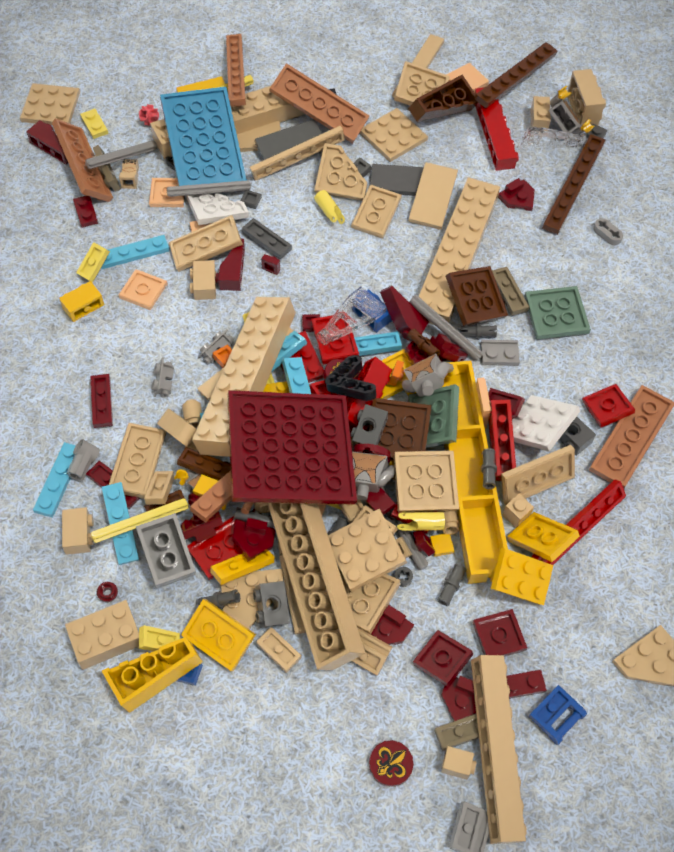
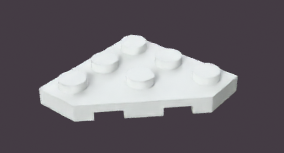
(212, 208)

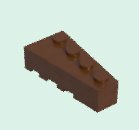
(445, 100)

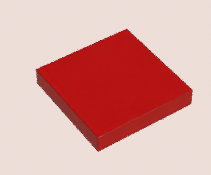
(608, 405)

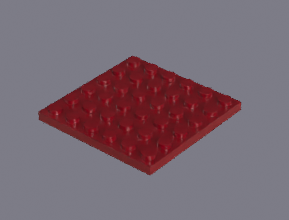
(290, 448)

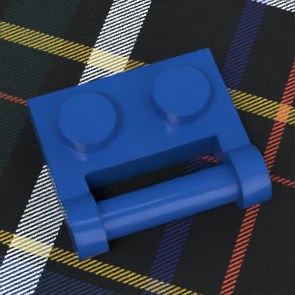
(552, 708)

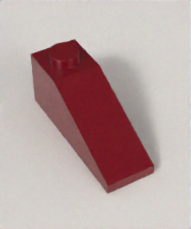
(44, 137)
(232, 269)
(403, 313)

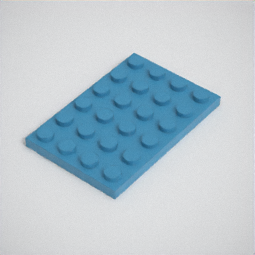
(202, 136)

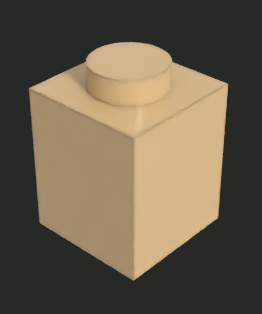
(517, 510)
(458, 763)

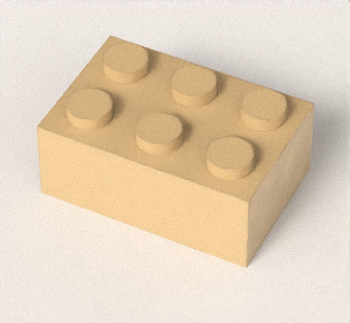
(586, 96)
(103, 634)

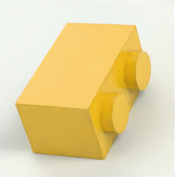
(81, 301)

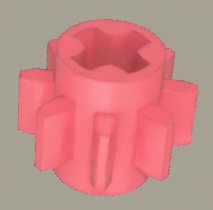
(148, 114)

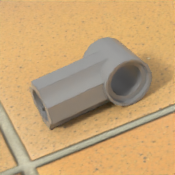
(85, 455)

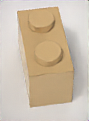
(539, 112)
(204, 280)
(76, 531)

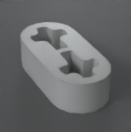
(608, 231)

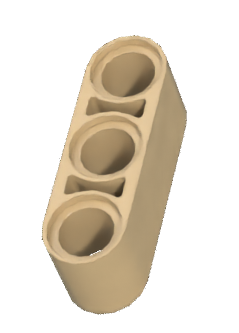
(177, 427)

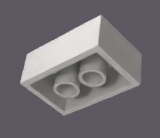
(165, 550)

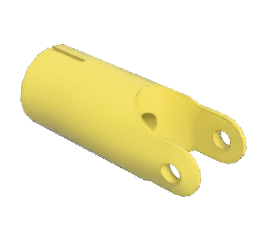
(329, 207)
(422, 521)

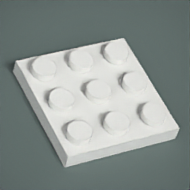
(543, 422)

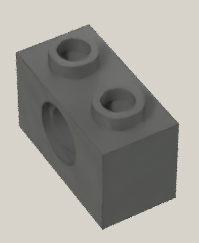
(369, 416)
(582, 436)
(275, 592)

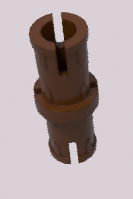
(423, 343)

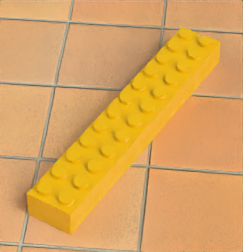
(479, 508)

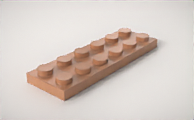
(318, 102)
(77, 151)
(632, 437)

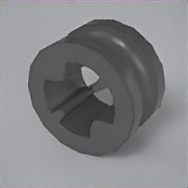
(406, 571)

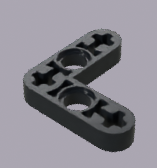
(341, 383)

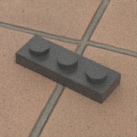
(266, 238)

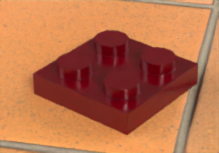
(500, 634)
(443, 658)

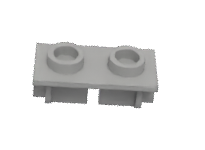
(220, 341)
(162, 371)

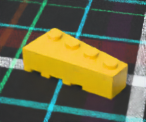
(152, 672)

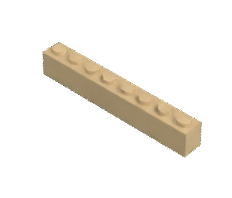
(498, 750)

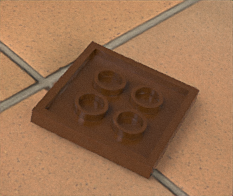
(476, 295)
(405, 427)

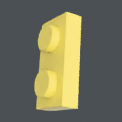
(94, 123)
(93, 262)
(153, 638)

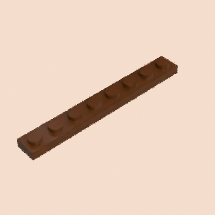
(515, 75)
(573, 184)

